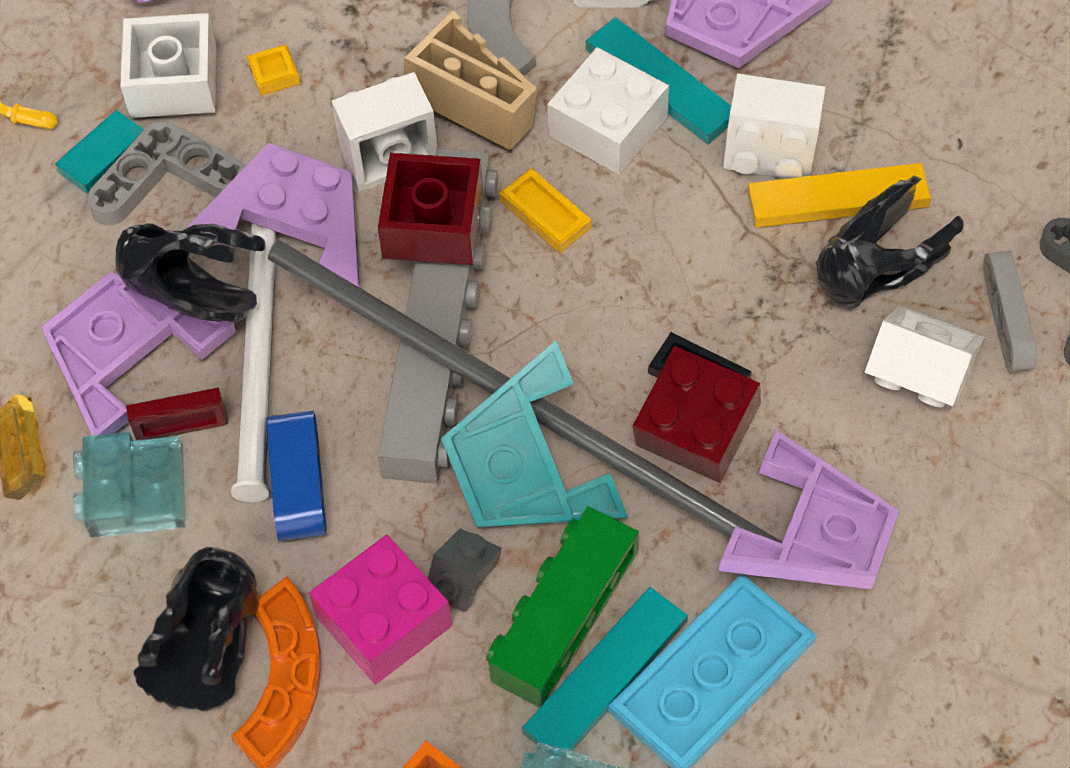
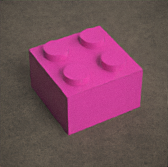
(381, 609)

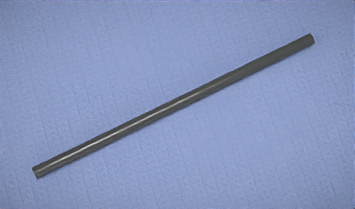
(491, 380)

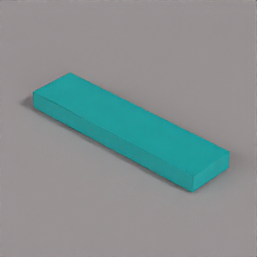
(688, 99)
(606, 672)

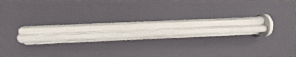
(256, 375)

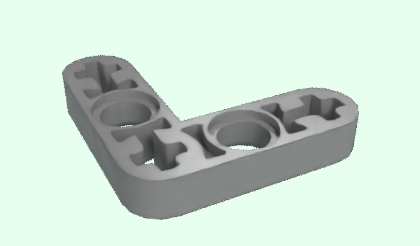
(167, 159)

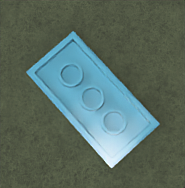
(711, 674)

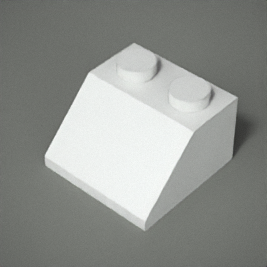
(923, 356)

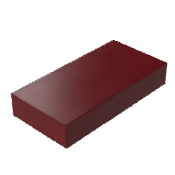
(177, 414)

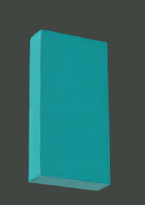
(98, 151)

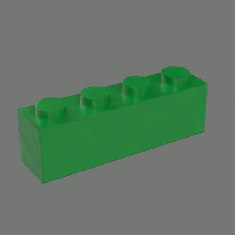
(562, 606)

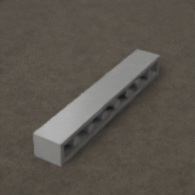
(422, 388)

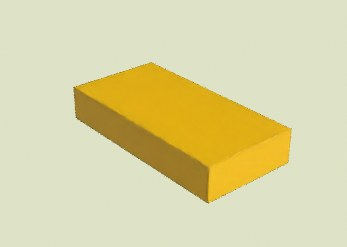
(545, 210)

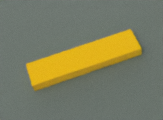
(828, 194)

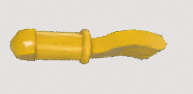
(29, 116)

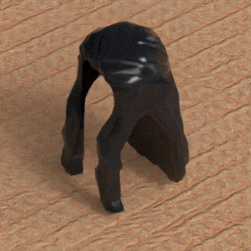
(854, 263)
(160, 267)
(201, 633)

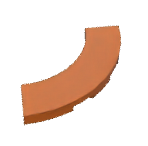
(292, 679)

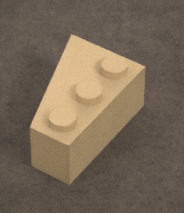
(472, 83)

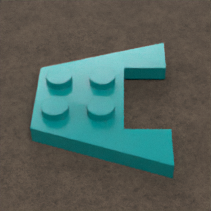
(507, 462)

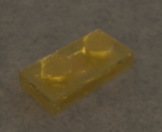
(20, 448)

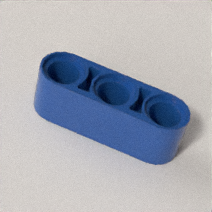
(296, 476)

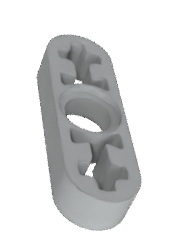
(1009, 311)

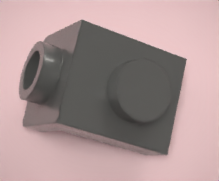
(462, 566)

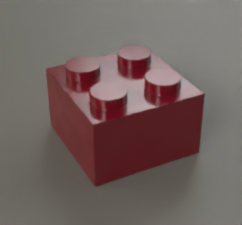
(430, 208)
(697, 414)

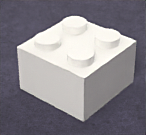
(168, 65)
(608, 110)
(382, 121)
(773, 127)

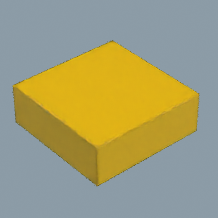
(273, 70)

